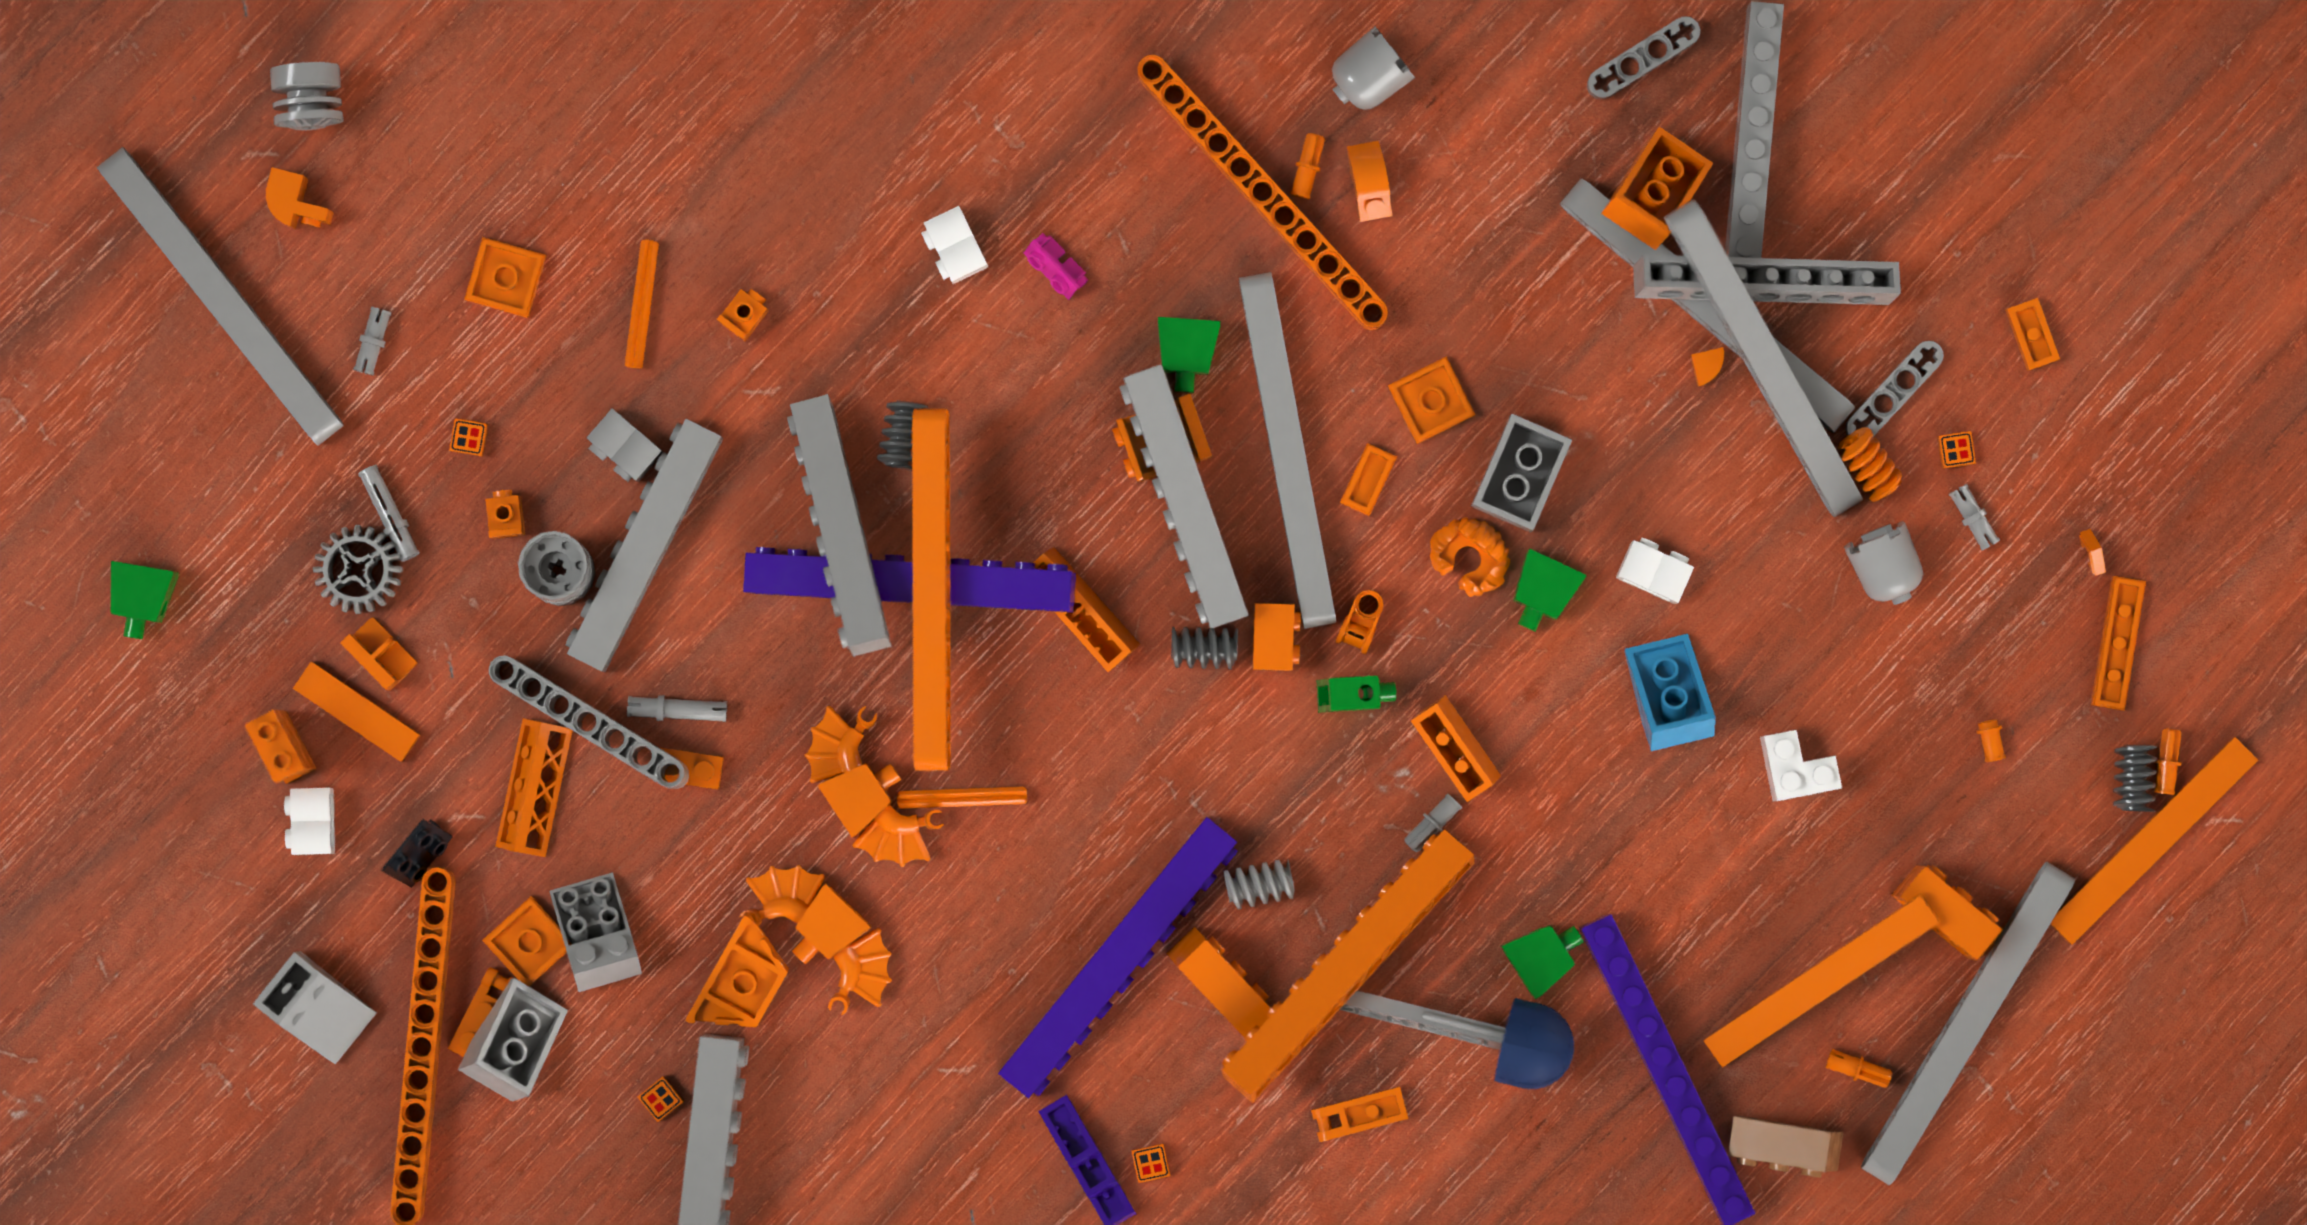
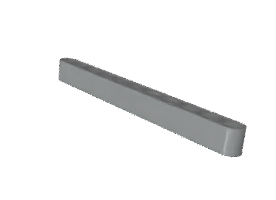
(1586, 205)
(220, 296)
(1763, 358)
(1287, 450)
(1967, 1023)

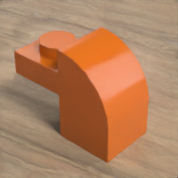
(1370, 180)
(285, 200)

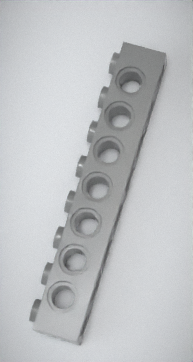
(1776, 280)

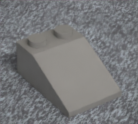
(513, 1041)

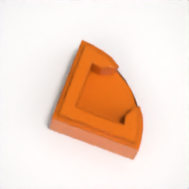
(1707, 365)
(2094, 550)

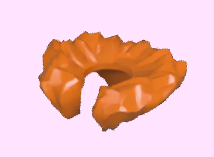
(1479, 536)

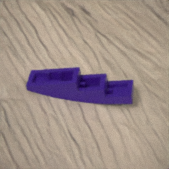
(1087, 1162)

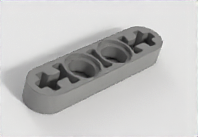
(1645, 60)
(1893, 391)

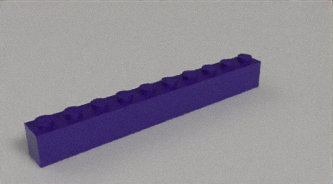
(969, 585)
(1118, 957)
(1667, 1070)

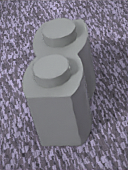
(624, 446)

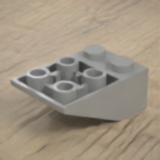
(597, 927)
(314, 1007)

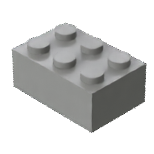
(1521, 473)

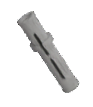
(406, 548)
(676, 709)

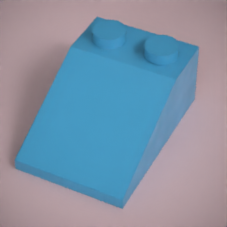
(1670, 692)

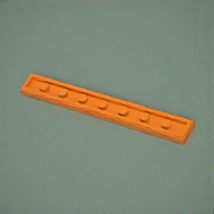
(2153, 840)
(1821, 980)

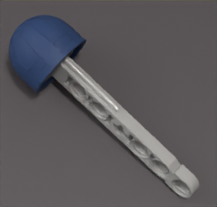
(1532, 1047)

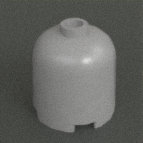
(1369, 72)
(1886, 563)

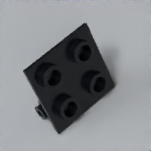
(417, 852)

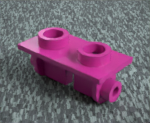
(1044, 257)

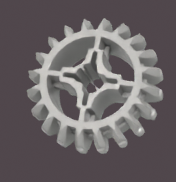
(345, 577)

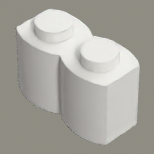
(955, 245)
(1655, 571)
(311, 821)

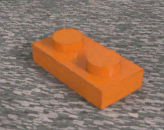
(2032, 334)
(703, 769)

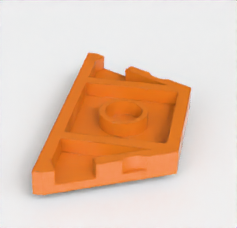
(741, 980)

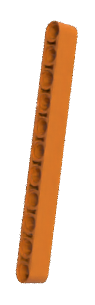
(1255, 177)
(931, 589)
(413, 1060)

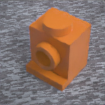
(744, 326)
(513, 524)

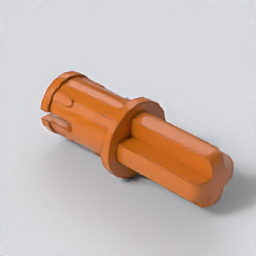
(1308, 166)
(2168, 761)
(1858, 1068)

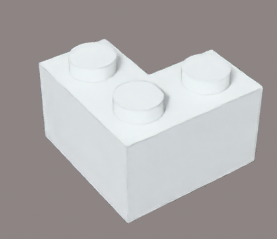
(1788, 773)

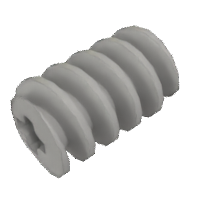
(1259, 884)

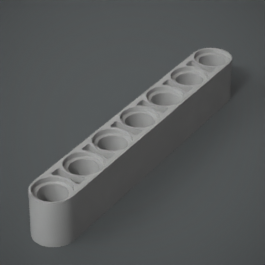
(573, 718)

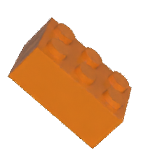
(1656, 185)
(1961, 924)

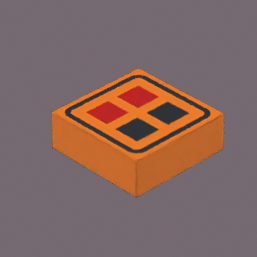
(468, 437)
(1956, 449)
(660, 1099)
(1150, 1163)

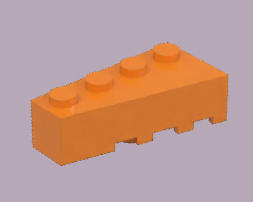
(1220, 982)

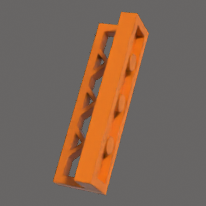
(527, 786)

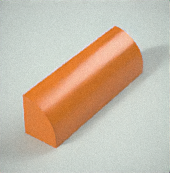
(1092, 620)

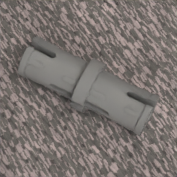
(372, 341)
(1974, 517)

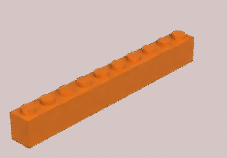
(1347, 966)

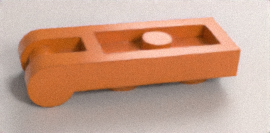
(477, 1011)
(1360, 1113)

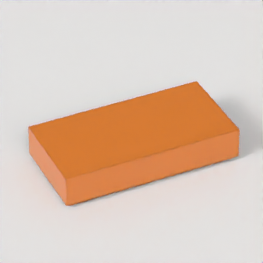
(1368, 479)

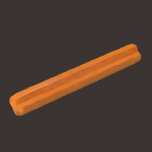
(641, 304)
(962, 797)

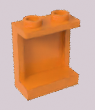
(1135, 463)
(280, 746)

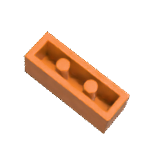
(1456, 748)

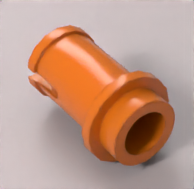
(1991, 740)

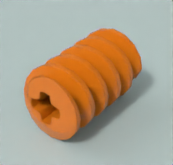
(1871, 462)

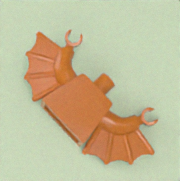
(861, 795)
(827, 927)

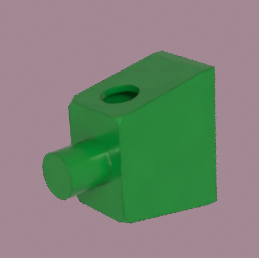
(1187, 349)
(1544, 588)
(140, 595)
(1342, 693)
(1542, 957)

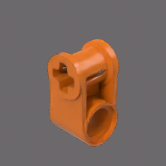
(1360, 623)

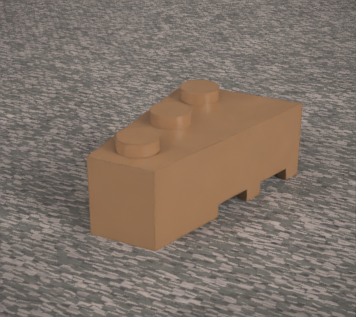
(1785, 1146)

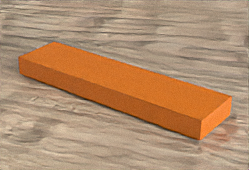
(2118, 643)
(356, 711)

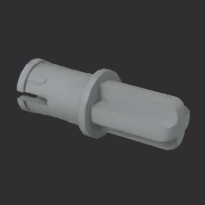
(1432, 823)

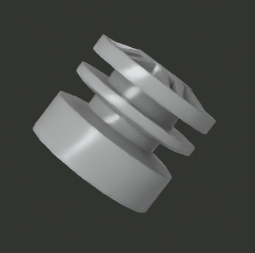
(306, 93)
(553, 550)

